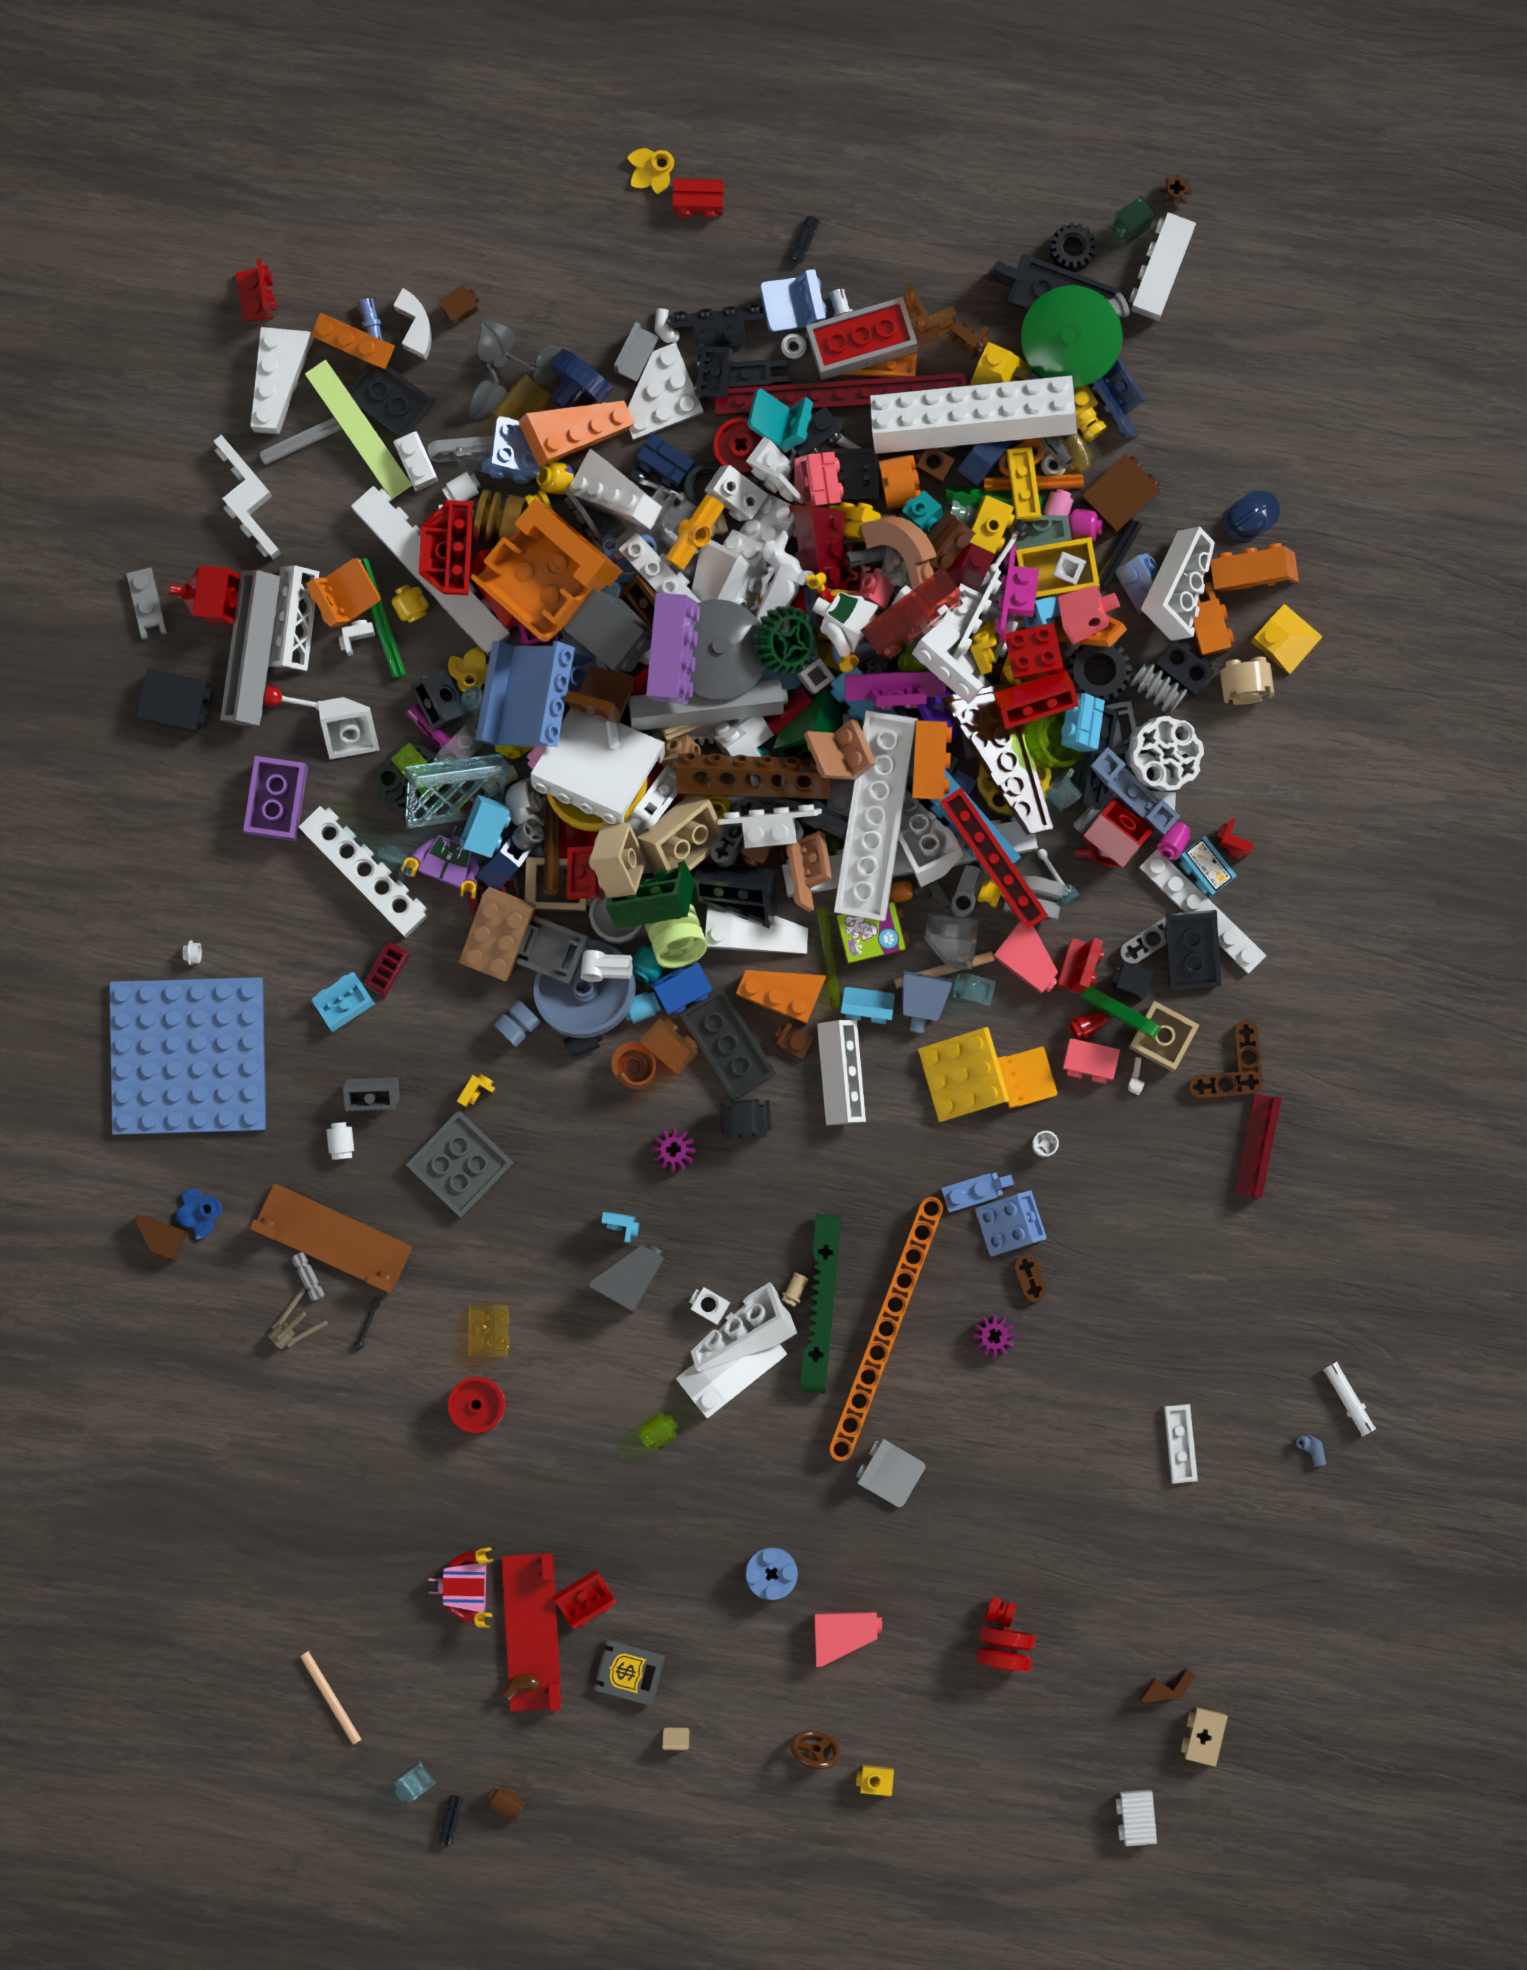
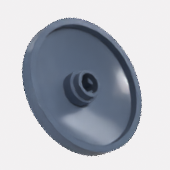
(585, 1006)

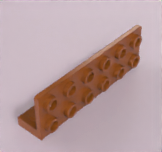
(332, 1238)

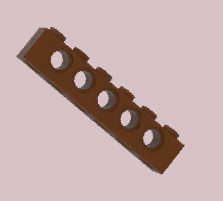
(741, 781)

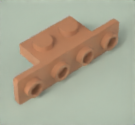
(808, 867)

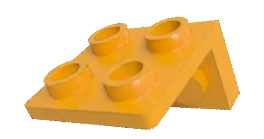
(1027, 1077)

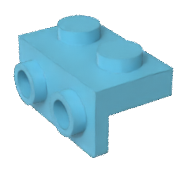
(342, 1001)
(867, 1003)

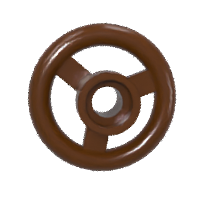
(813, 1752)

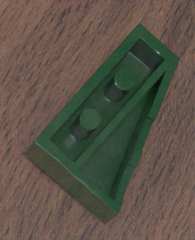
(656, 899)

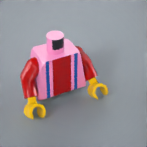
(464, 1587)

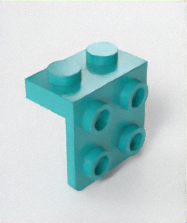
(778, 422)

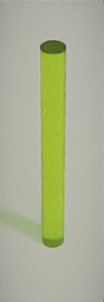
(829, 958)

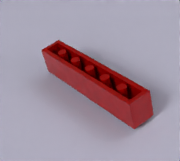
(993, 859)

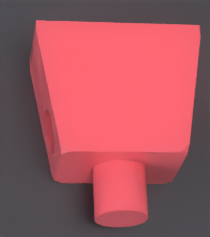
(1085, 612)

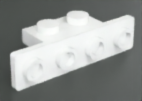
(655, 568)
(966, 616)
(769, 828)

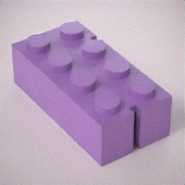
(672, 648)

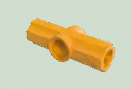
(694, 532)

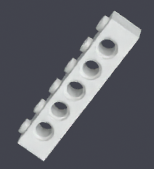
(314, 829)

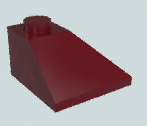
(970, 566)

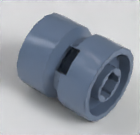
(517, 1023)

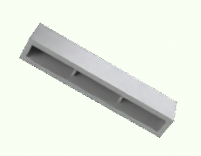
(250, 648)

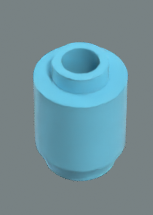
(643, 1007)

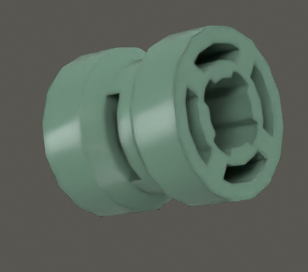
(965, 513)

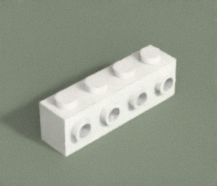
(1163, 266)
(841, 1077)

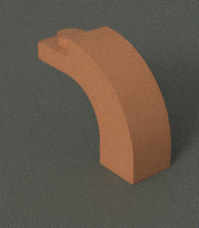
(907, 540)

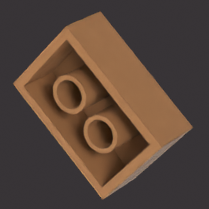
(497, 934)

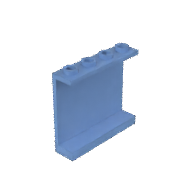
(525, 695)

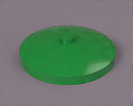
(1072, 335)

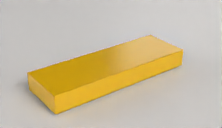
(1023, 484)

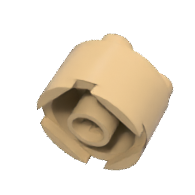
(1247, 681)

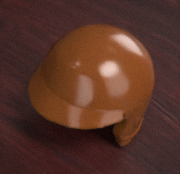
(633, 1065)

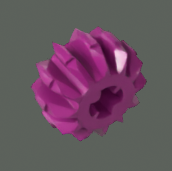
(667, 1144)
(1002, 1338)

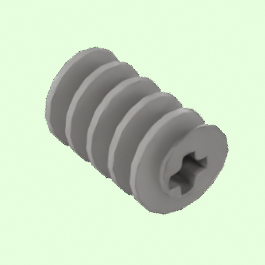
(1159, 688)

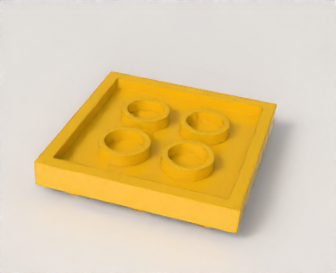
(963, 1074)

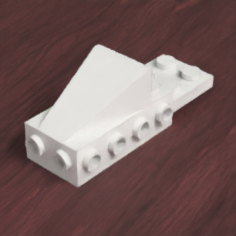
(737, 567)

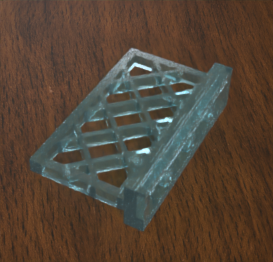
(459, 771)

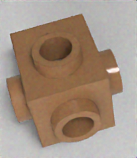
(679, 745)

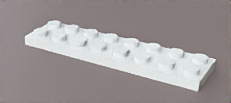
(876, 817)

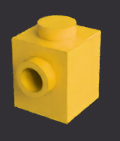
(875, 1780)

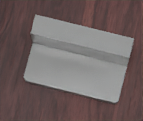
(635, 353)

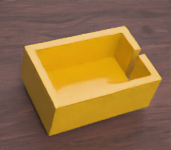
(1046, 558)

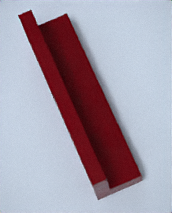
(1257, 1146)

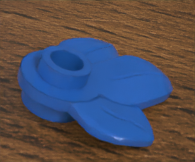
(194, 1213)

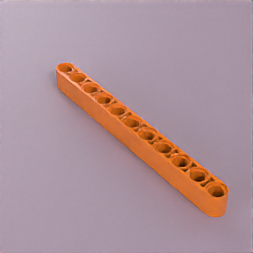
(895, 1319)

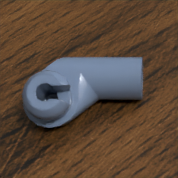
(1312, 1446)

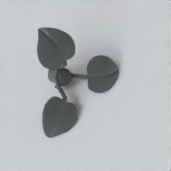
(492, 347)

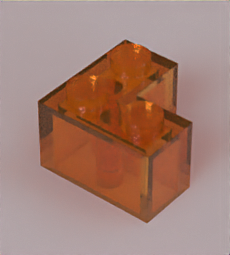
(670, 1047)

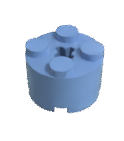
(773, 1588)

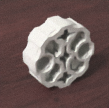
(1161, 736)

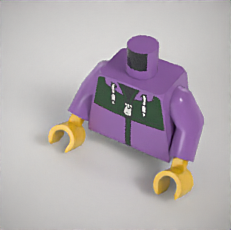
(446, 862)

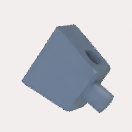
(923, 998)

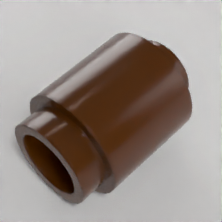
(505, 1803)

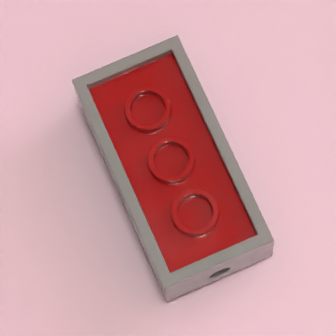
(862, 338)

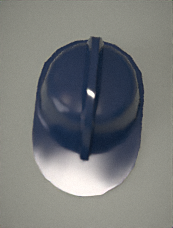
(1251, 516)

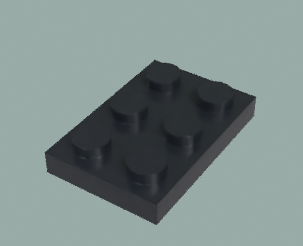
(390, 399)
(1193, 950)

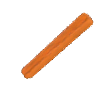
(1047, 482)

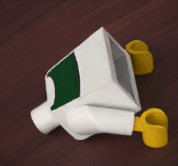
(843, 624)

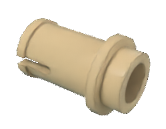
(794, 1289)

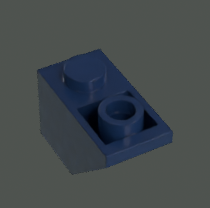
(502, 864)

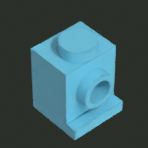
(1045, 612)

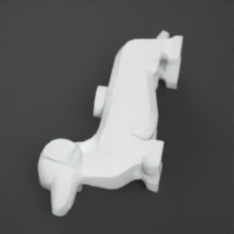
(786, 578)

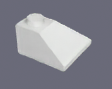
(347, 727)

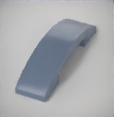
(1133, 793)

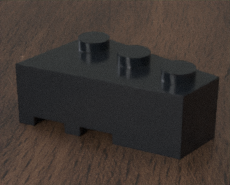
(738, 889)

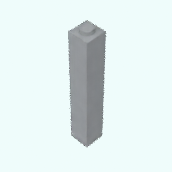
(762, 700)

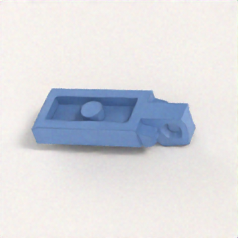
(975, 1191)

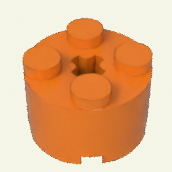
(899, 481)

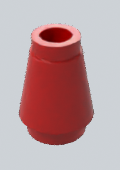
(1086, 1025)

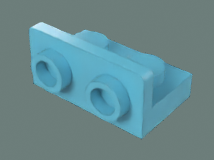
(617, 1221)

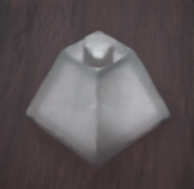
(952, 939)

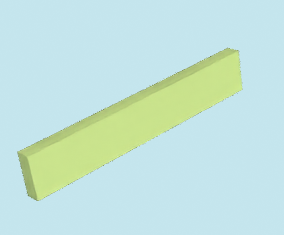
(358, 429)

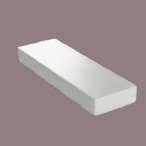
(1180, 1443)

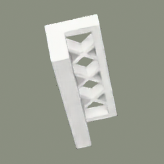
(289, 616)

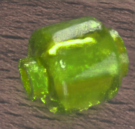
(658, 1431)

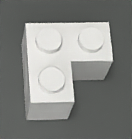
(741, 736)

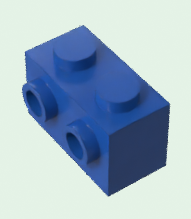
(681, 988)

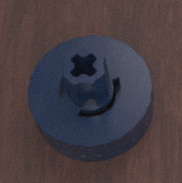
(578, 380)

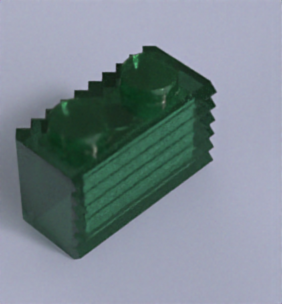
(1132, 220)

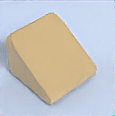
(676, 1739)

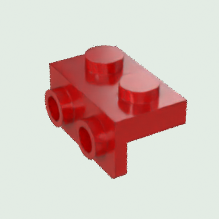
(1235, 846)
(1079, 965)
(585, 1599)

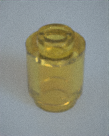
(1079, 449)

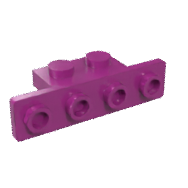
(894, 688)

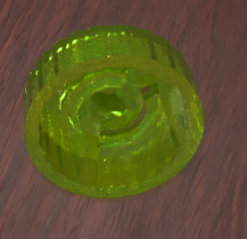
(1045, 734)

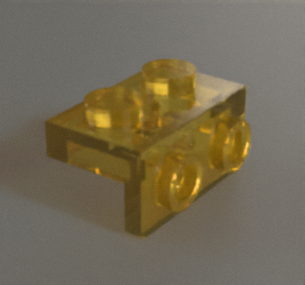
(522, 398)
(488, 1330)

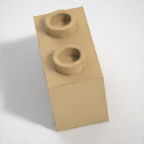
(1208, 1750)

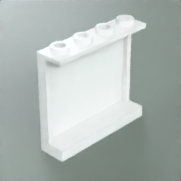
(591, 773)

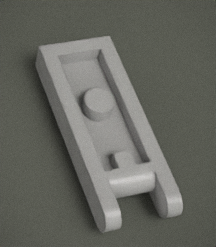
(146, 601)

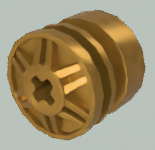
(496, 518)

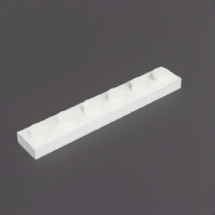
(1191, 899)

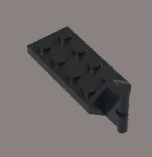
(1036, 277)

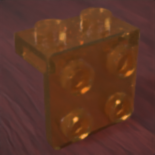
(930, 325)

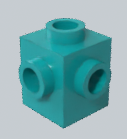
(923, 511)

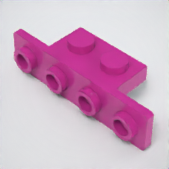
(1020, 592)

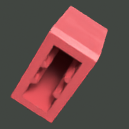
(1028, 959)
(843, 1633)

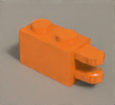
(1210, 627)

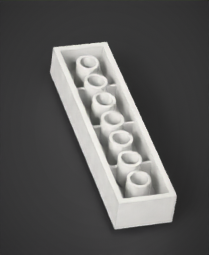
(973, 414)

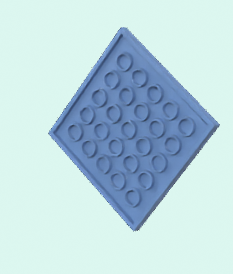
(187, 1056)

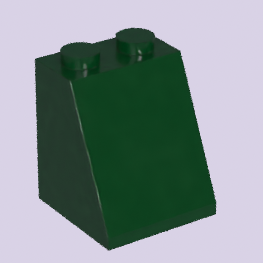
(822, 715)

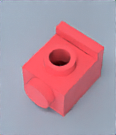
(876, 589)

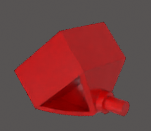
(210, 594)
(1114, 836)

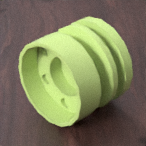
(677, 940)

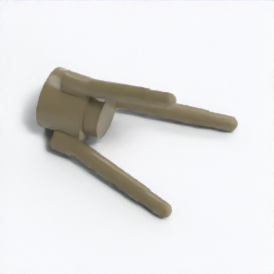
(283, 1333)

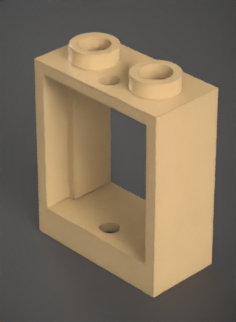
(531, 890)

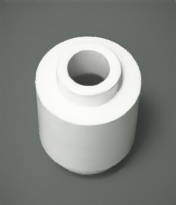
(462, 487)
(340, 1141)

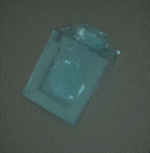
(974, 989)

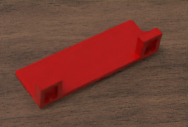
(532, 1628)

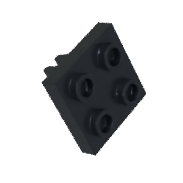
(858, 472)

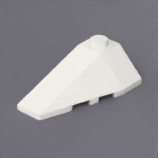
(926, 842)
(730, 932)
(753, 1328)
(719, 1384)

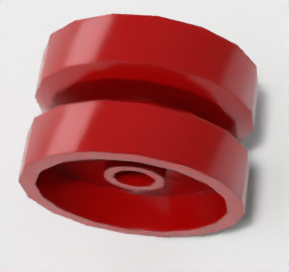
(729, 438)
(492, 1404)
(1005, 1650)

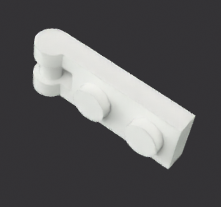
(657, 798)

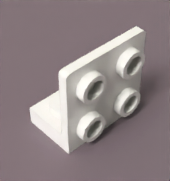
(773, 468)

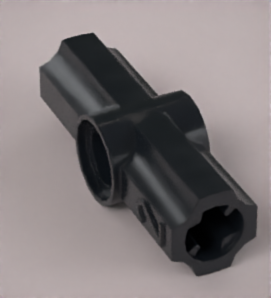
(827, 821)

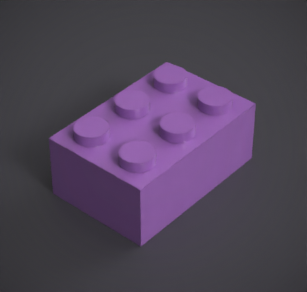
(275, 798)

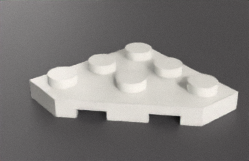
(663, 394)

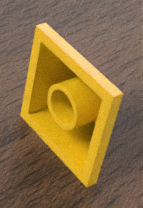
(997, 366)
(1286, 639)

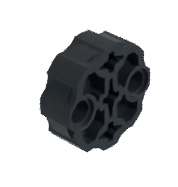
(391, 793)

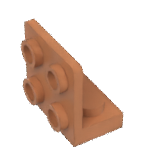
(841, 753)

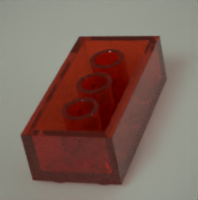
(913, 613)

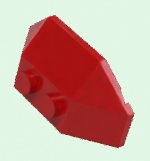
(447, 548)

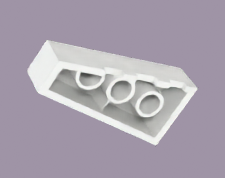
(279, 365)
(610, 492)
(1179, 582)

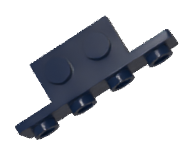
(1120, 397)

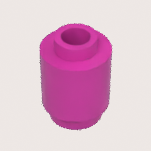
(1174, 841)

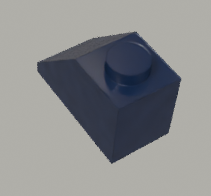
(983, 460)

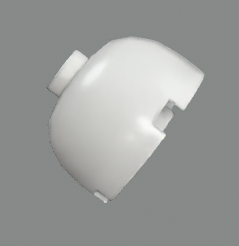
(525, 803)

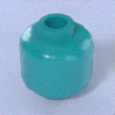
(645, 965)

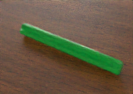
(384, 631)

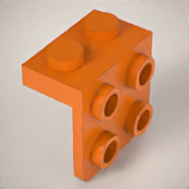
(344, 593)

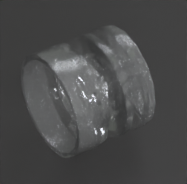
(668, 518)

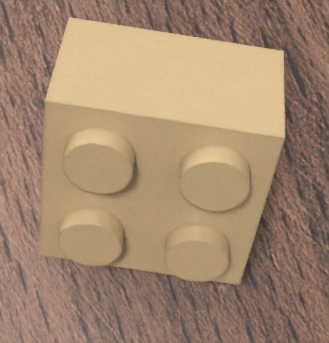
(617, 860)
(1170, 1041)

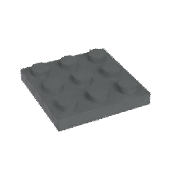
(459, 1164)

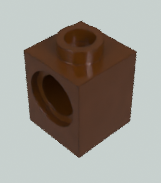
(459, 305)
(937, 475)

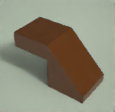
(1158, 1691)

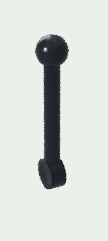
(375, 1304)

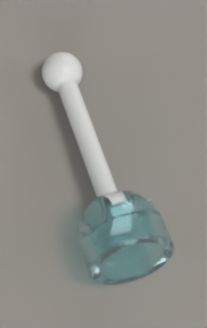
(1070, 892)

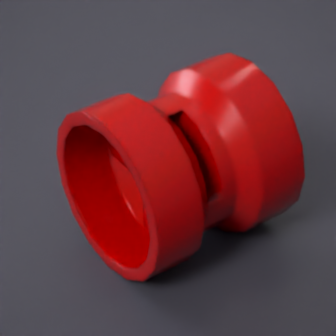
(1000, 1611)

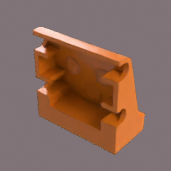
(544, 571)

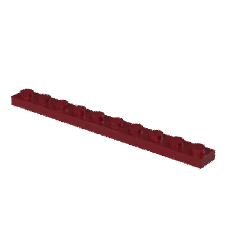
(836, 393)

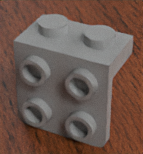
(890, 1472)

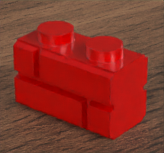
(698, 197)

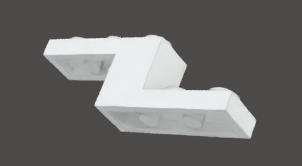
(246, 498)
(935, 652)

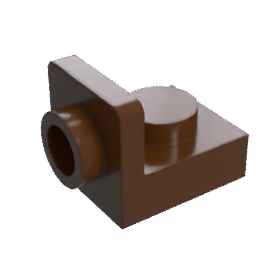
(793, 1040)

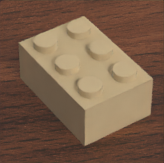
(681, 834)

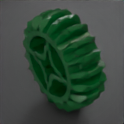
(774, 648)

